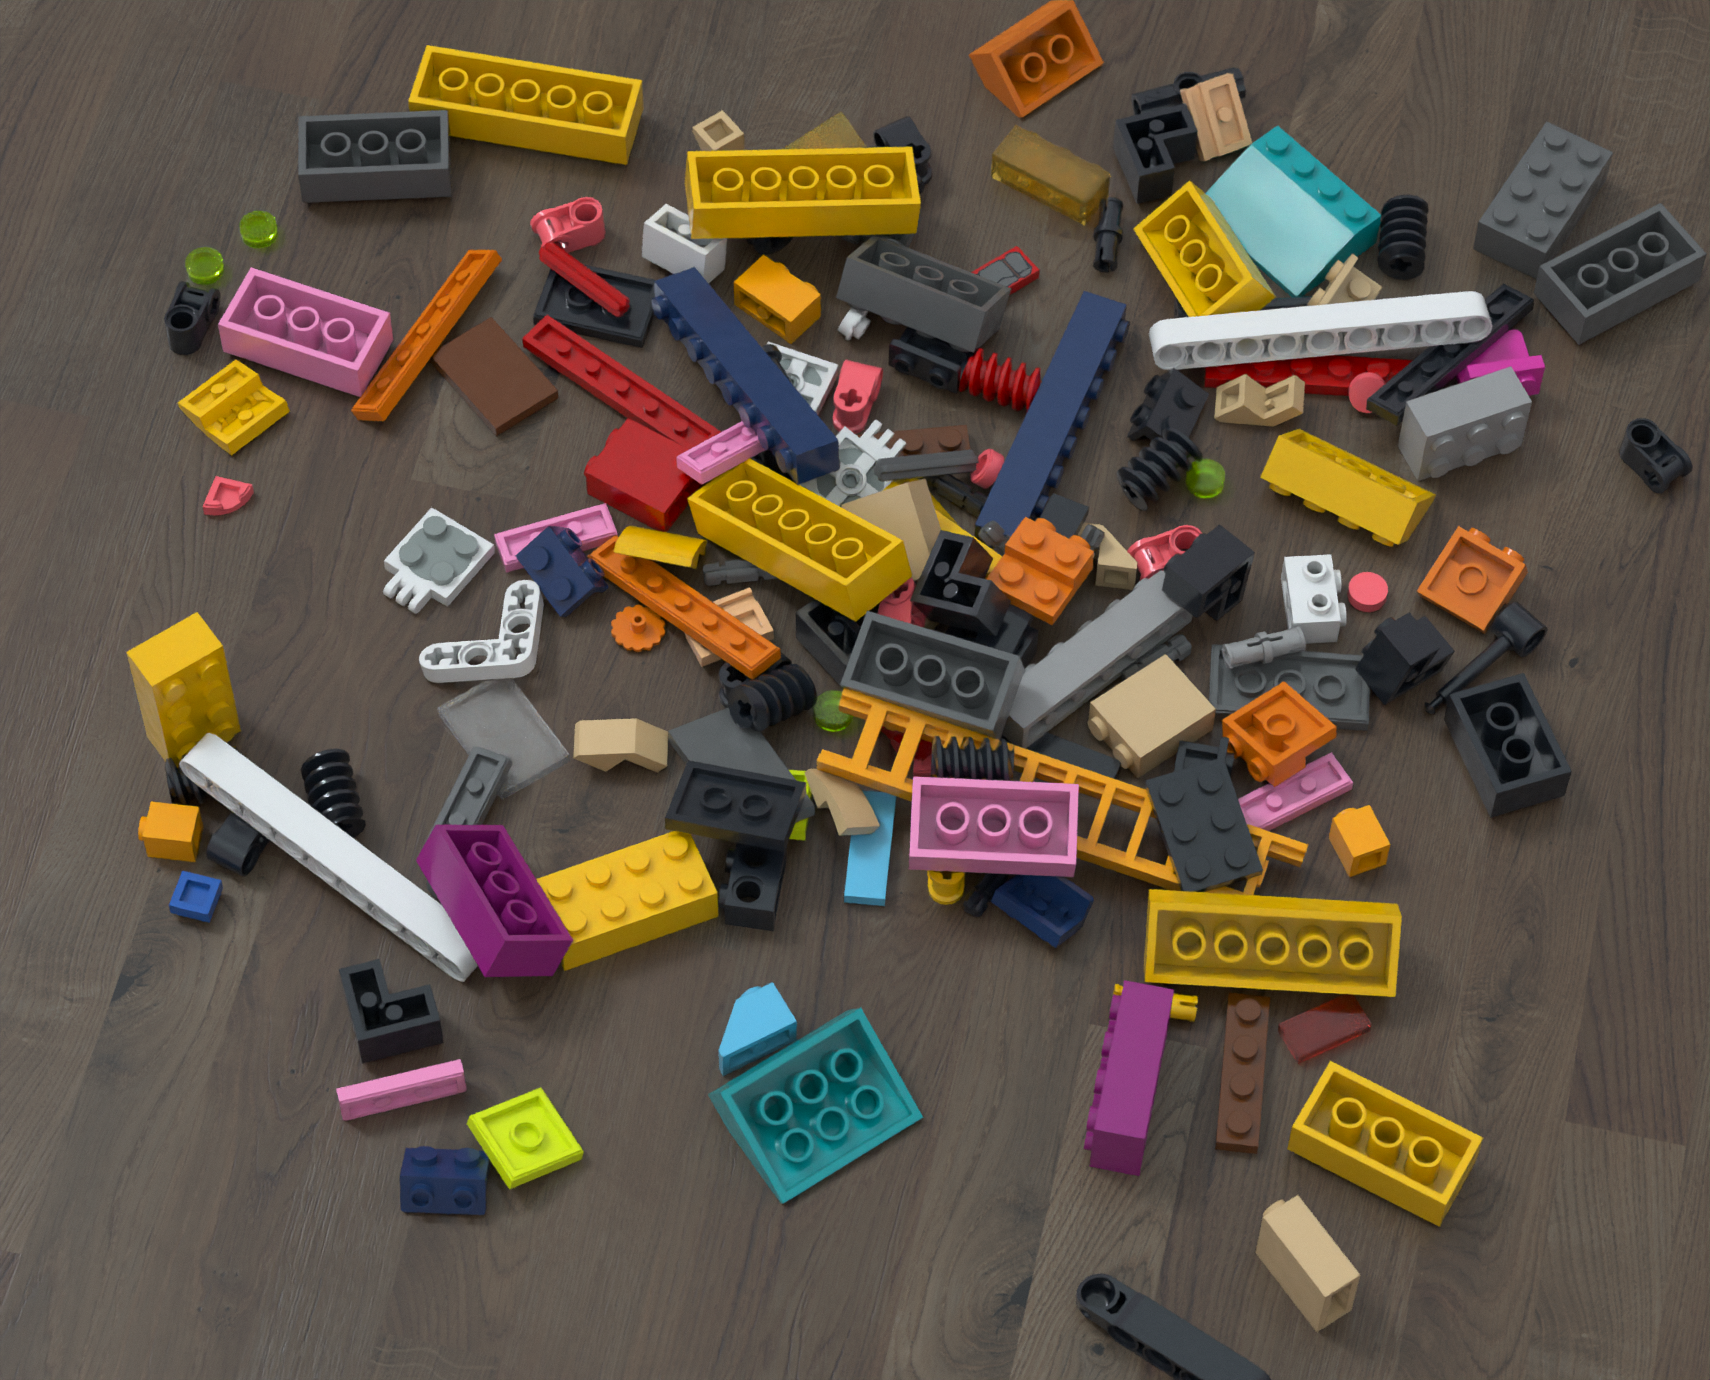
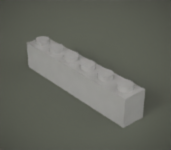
(1093, 659)

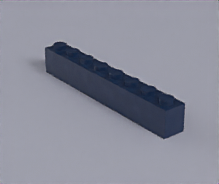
(746, 376)
(1056, 414)

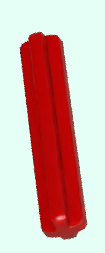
(584, 279)

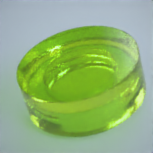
(258, 229)
(204, 265)
(1205, 478)
(827, 712)

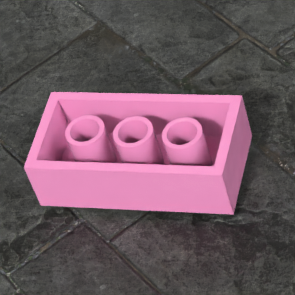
(306, 332)
(993, 826)

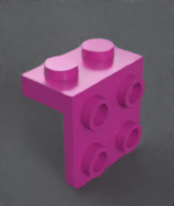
(1505, 353)

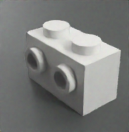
(670, 245)
(1311, 597)

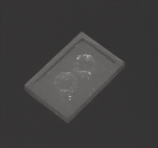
(505, 722)

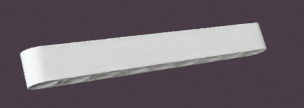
(1320, 330)
(328, 853)

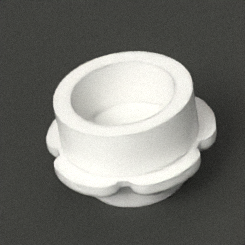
(854, 324)

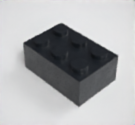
(1507, 745)

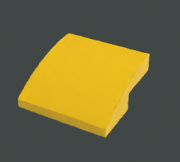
(233, 407)
(660, 546)

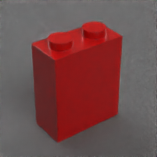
(641, 476)

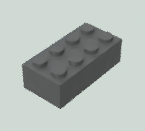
(374, 156)
(1542, 200)
(1619, 273)
(923, 294)
(934, 674)

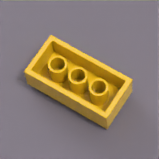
(183, 688)
(631, 896)
(1384, 1143)

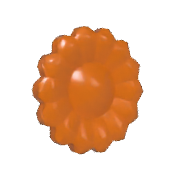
(637, 628)

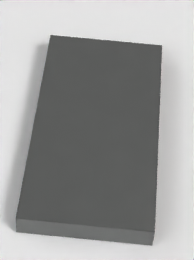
(1320, 678)
(725, 744)

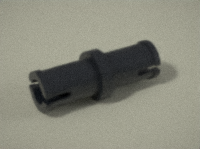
(1108, 234)

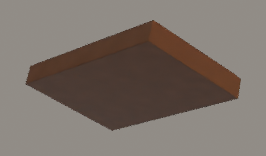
(494, 376)

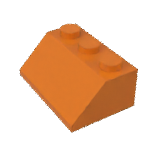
(1037, 57)

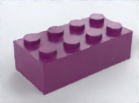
(494, 900)
(1128, 1077)

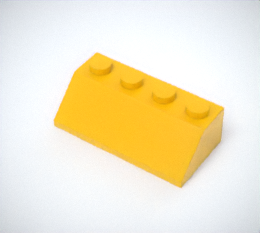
(1202, 256)
(1346, 486)

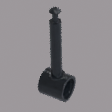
(1516, 632)

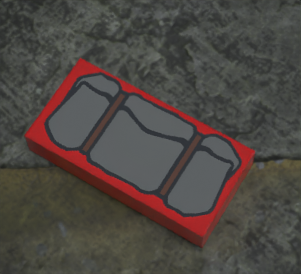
(1010, 269)

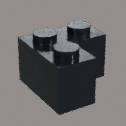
(1150, 146)
(1209, 574)
(955, 586)
(828, 636)
(1402, 656)
(385, 1021)

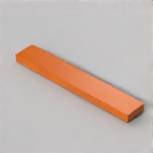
(426, 335)
(688, 610)

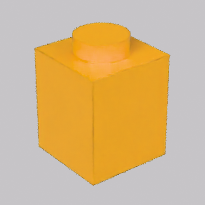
(171, 831)
(1359, 840)

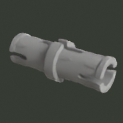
(1263, 647)

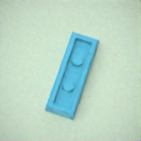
(871, 855)

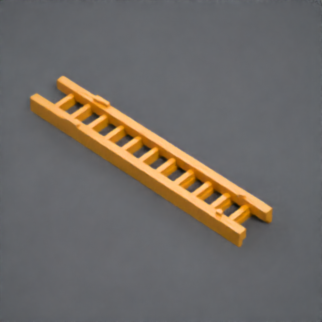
(1032, 766)

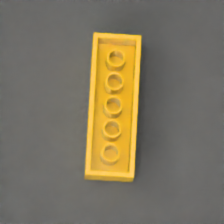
(530, 104)
(802, 192)
(800, 538)
(1272, 943)

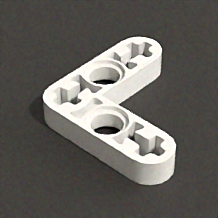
(499, 652)

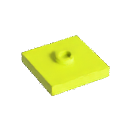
(525, 1138)

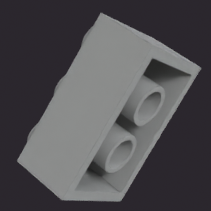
(1464, 424)

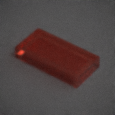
(1324, 1027)

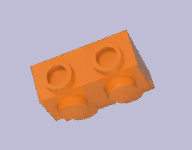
(1042, 568)
(1473, 578)
(1277, 734)

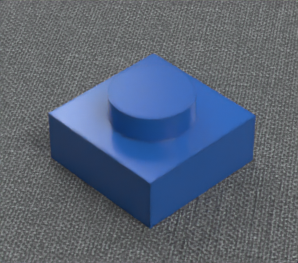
(195, 896)

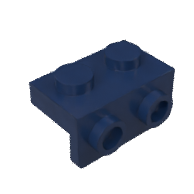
(562, 569)
(1045, 905)
(444, 1181)

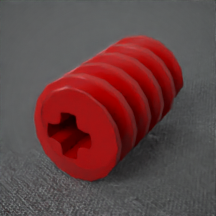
(1000, 381)

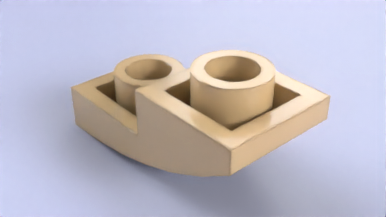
(846, 803)

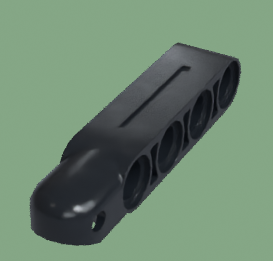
(1160, 1334)

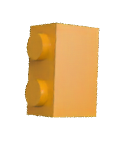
(777, 299)

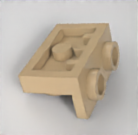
(1346, 285)

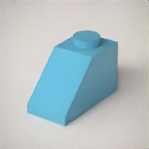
(756, 1028)

